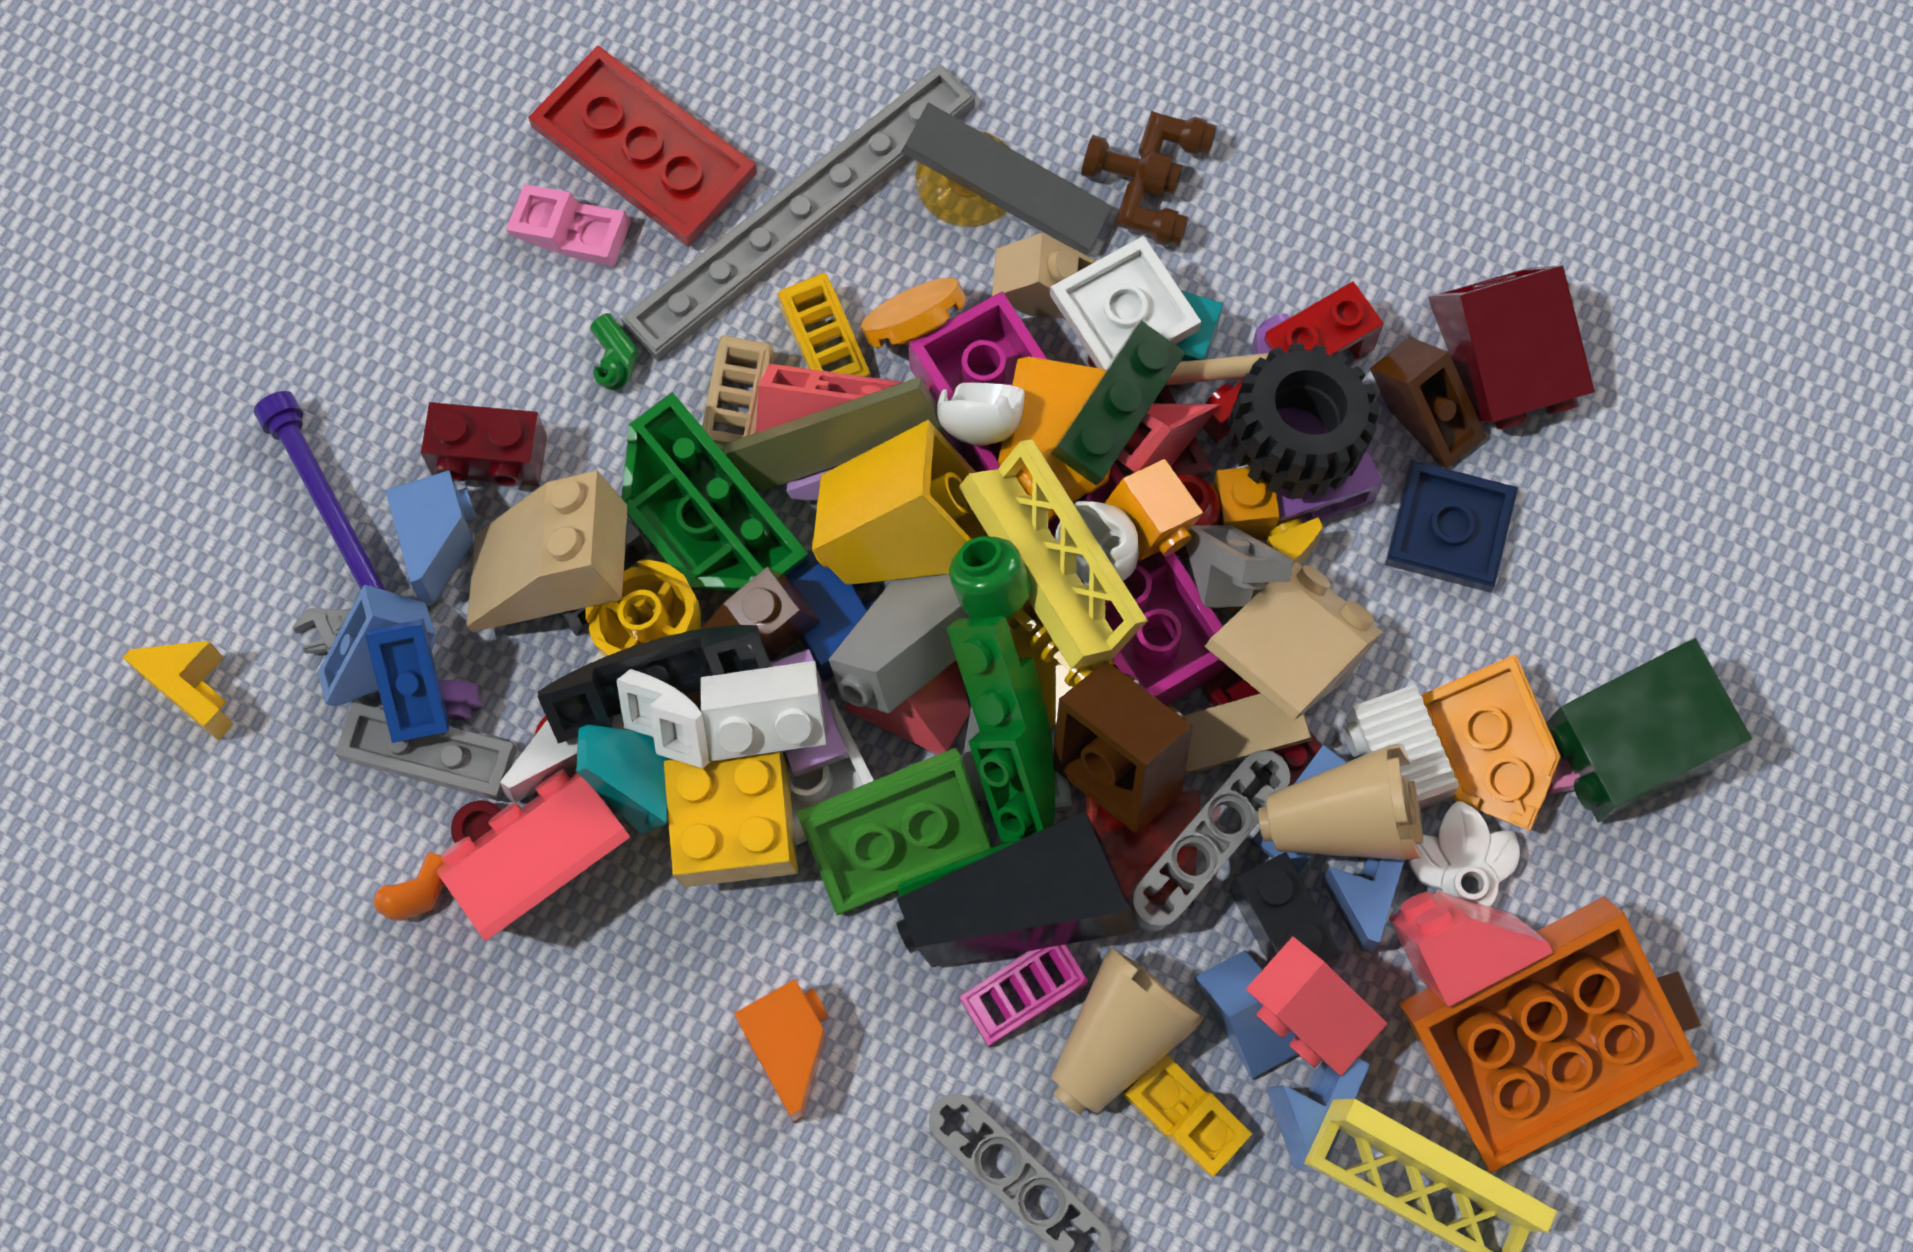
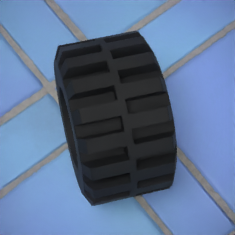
(1314, 384)

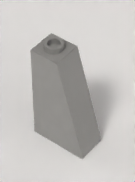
(898, 643)

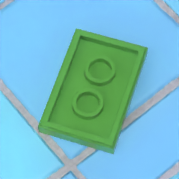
(894, 830)

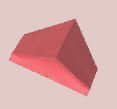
(1163, 434)
(930, 715)

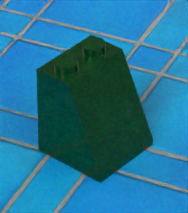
(1648, 731)

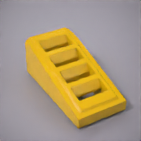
(802, 298)

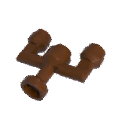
(1151, 173)

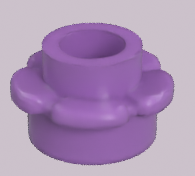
(460, 698)

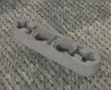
(1207, 838)
(1025, 1176)

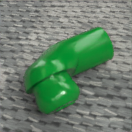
(619, 353)

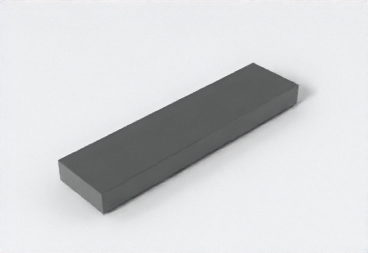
(1006, 179)

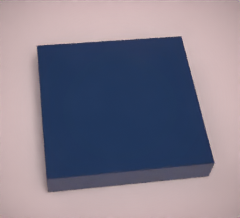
(1451, 526)

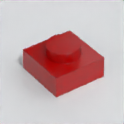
(1217, 424)

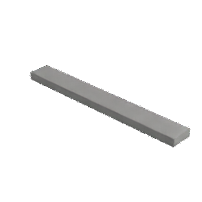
(790, 217)

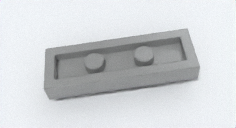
(446, 759)

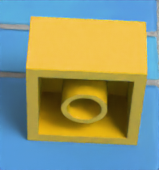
(730, 819)

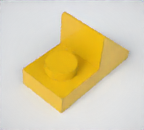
(179, 676)

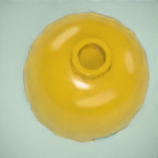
(652, 606)

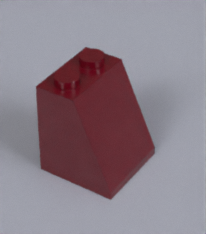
(1515, 344)

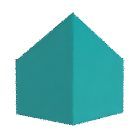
(625, 773)

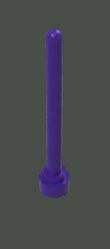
(281, 417)

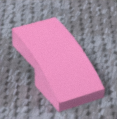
(570, 228)

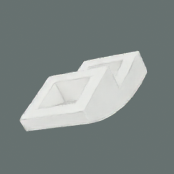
(664, 714)

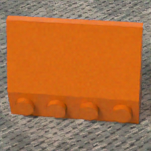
(1553, 1038)

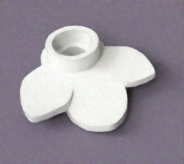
(1463, 850)

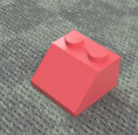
(1463, 944)

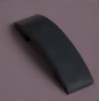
(680, 660)

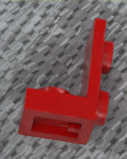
(1335, 322)

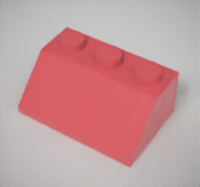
(530, 852)

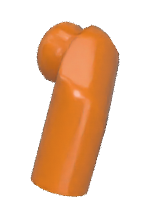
(413, 896)

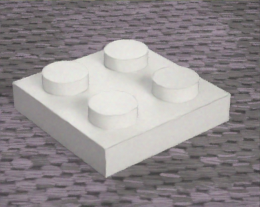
(1119, 292)

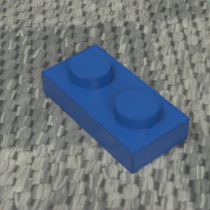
(407, 680)

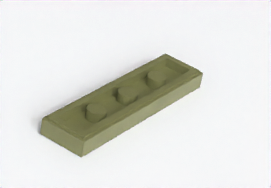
(831, 435)

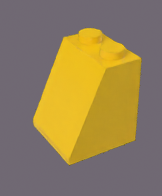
(895, 510)

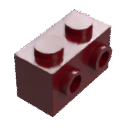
(484, 444)

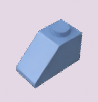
(432, 530)
(348, 667)

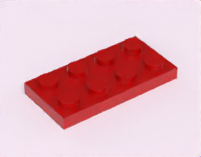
(643, 145)

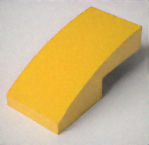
(1187, 1115)

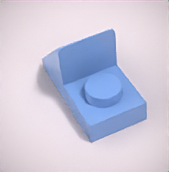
(1365, 901)
(1302, 1117)

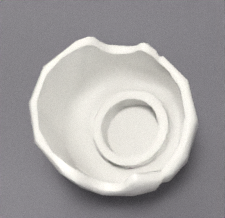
(981, 412)
(1113, 533)

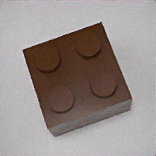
(1121, 746)

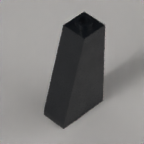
(1020, 899)

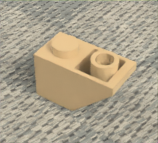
(1030, 268)

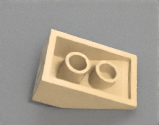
(550, 553)
(1296, 640)

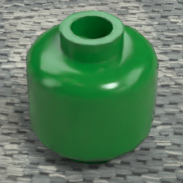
(989, 577)

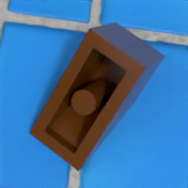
(1429, 399)

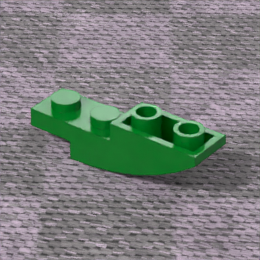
(1014, 733)

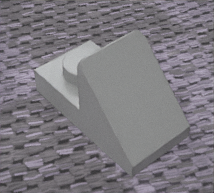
(1232, 565)

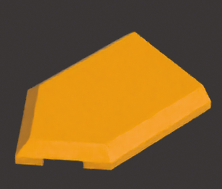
(1051, 402)
(1496, 741)

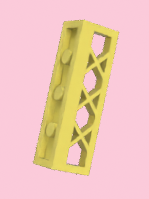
(1064, 605)
(1434, 1162)

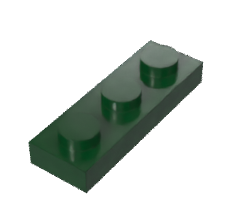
(1118, 403)

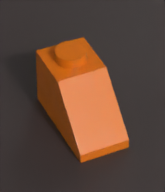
(787, 1041)

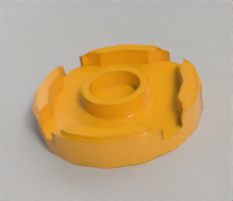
(913, 312)

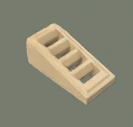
(743, 353)

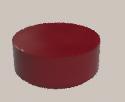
(473, 820)

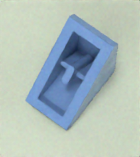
(1236, 1011)

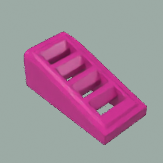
(1032, 960)

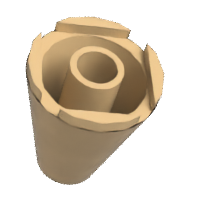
(1349, 811)
(1119, 1034)

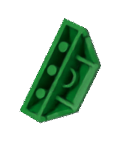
(699, 504)

